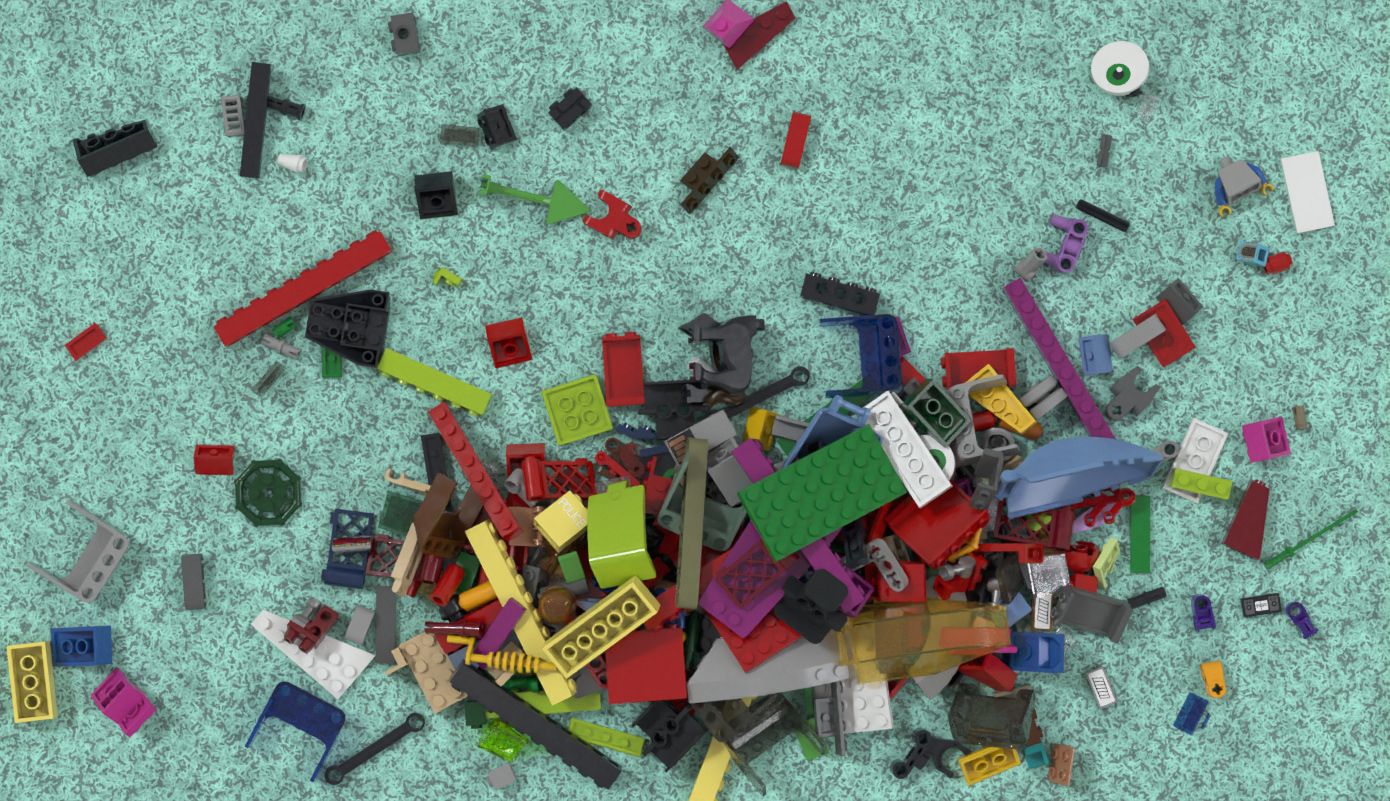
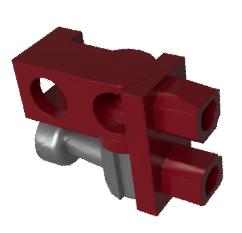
(311, 631)

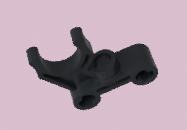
(922, 751)

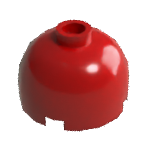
(1082, 557)

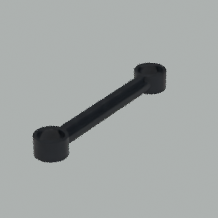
(764, 394)
(374, 748)

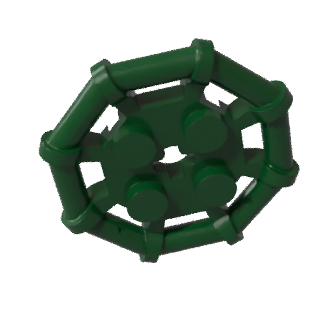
(268, 481)

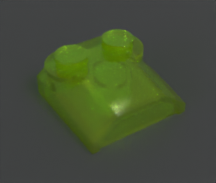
(502, 740)

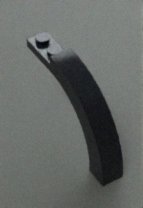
(852, 533)

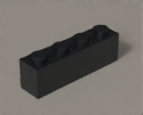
(113, 147)

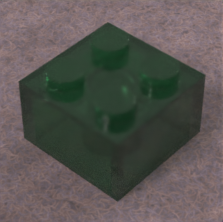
(398, 513)

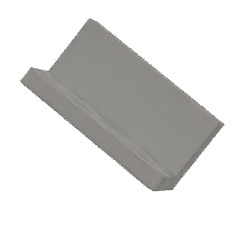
(788, 427)

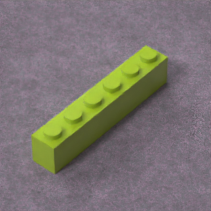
(434, 381)
(542, 702)

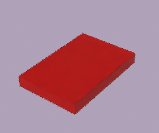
(1173, 341)

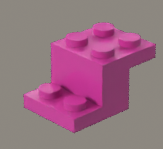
(123, 702)

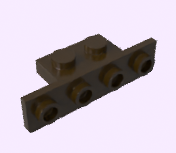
(704, 176)

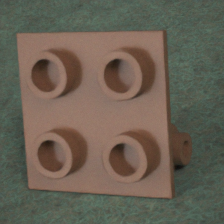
(531, 534)
(1061, 764)

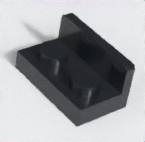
(496, 126)

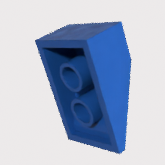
(81, 646)

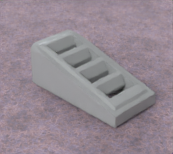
(227, 99)

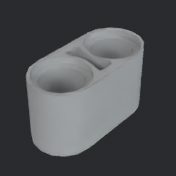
(359, 625)

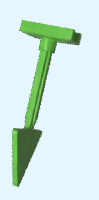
(561, 205)

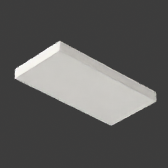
(1307, 192)
(1197, 454)

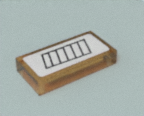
(1041, 613)

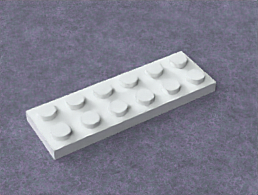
(907, 451)

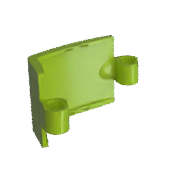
(618, 535)

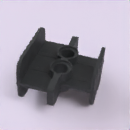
(669, 394)
(813, 606)
(677, 740)

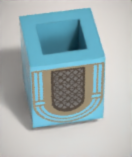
(1252, 253)

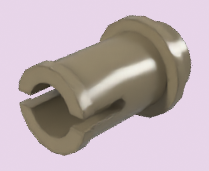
(1299, 417)

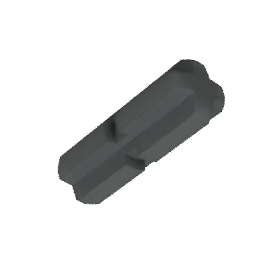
(1103, 155)

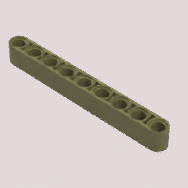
(691, 524)

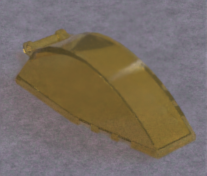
(921, 637)

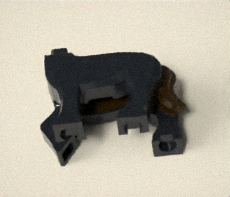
(729, 356)

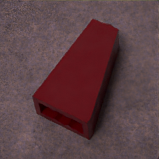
(1248, 523)

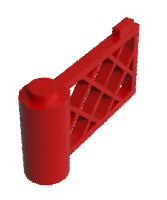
(536, 478)

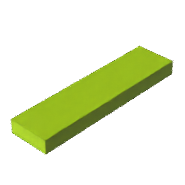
(607, 737)

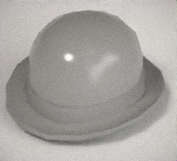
(997, 438)

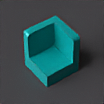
(1036, 755)

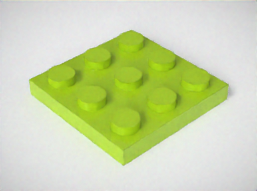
(577, 410)

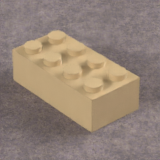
(431, 670)

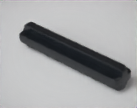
(1102, 215)

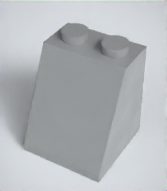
(727, 471)

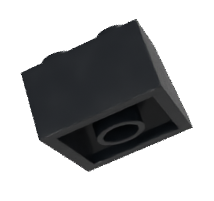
(435, 195)

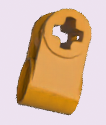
(1213, 675)

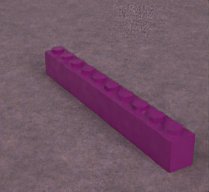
(1056, 360)
(817, 553)

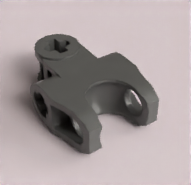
(1127, 397)

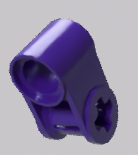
(1202, 614)

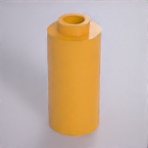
(477, 596)

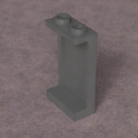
(1092, 612)

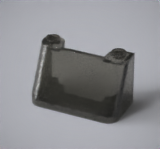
(991, 720)

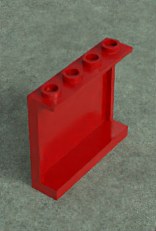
(937, 527)
(647, 667)

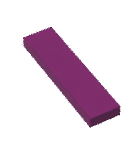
(500, 629)

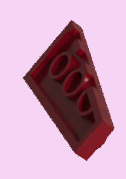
(759, 34)

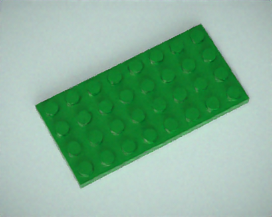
(821, 493)

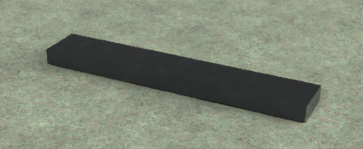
(255, 120)

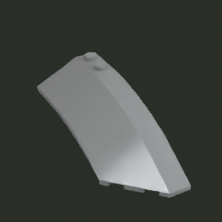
(791, 669)

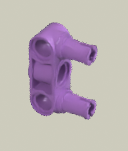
(1071, 245)

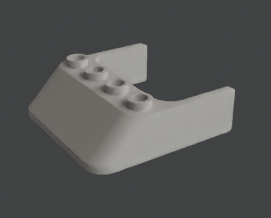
(965, 444)
(94, 564)

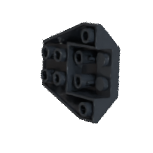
(351, 325)

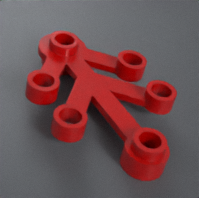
(1100, 503)

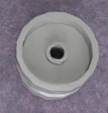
(1042, 397)

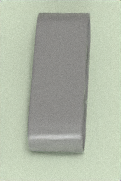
(1137, 336)

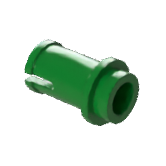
(283, 329)

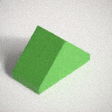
(571, 567)

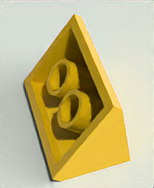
(986, 763)

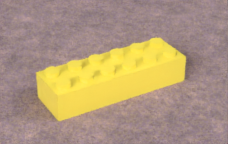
(601, 626)

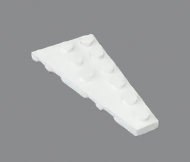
(332, 664)

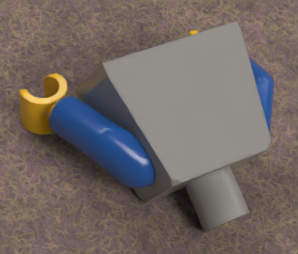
(1238, 181)

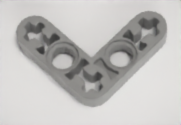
(879, 557)

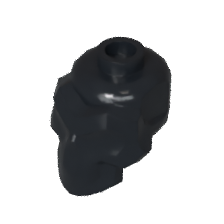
(452, 611)

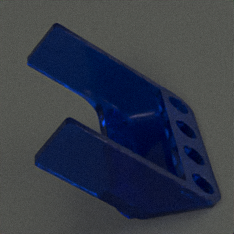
(878, 353)
(305, 713)

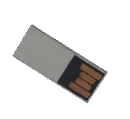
(714, 428)

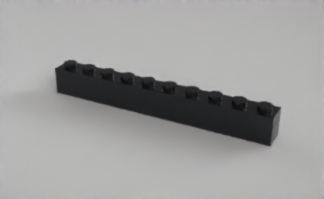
(535, 724)

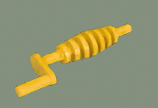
(498, 660)

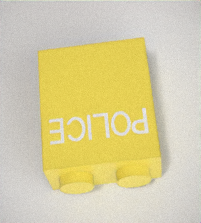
(563, 521)

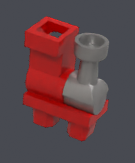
(959, 577)

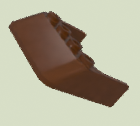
(442, 532)

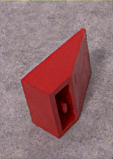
(913, 592)

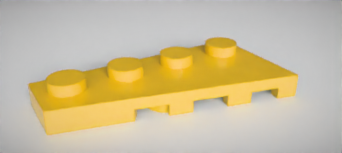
(1002, 403)

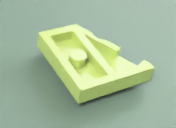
(1106, 562)

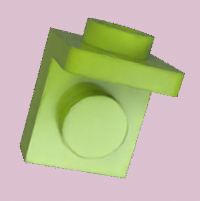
(450, 278)

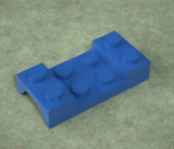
(1036, 652)

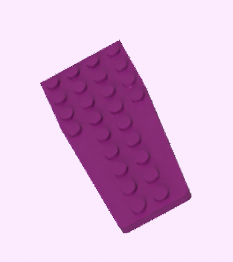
(723, 608)

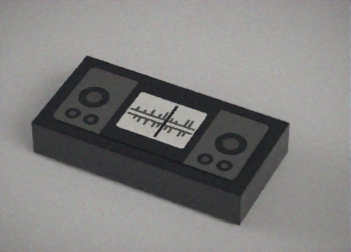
(1260, 605)

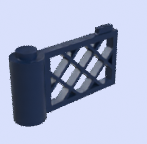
(345, 574)

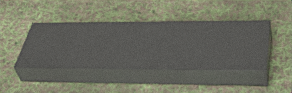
(385, 624)

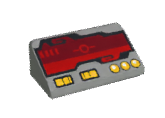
(352, 544)

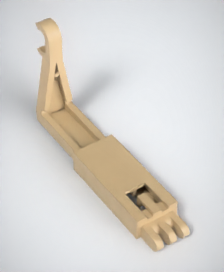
(410, 553)

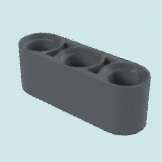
(193, 581)

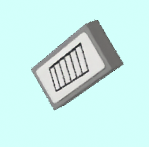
(1101, 687)

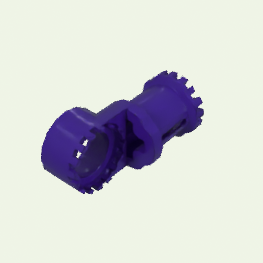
(1301, 620)

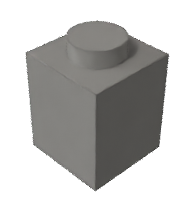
(501, 776)

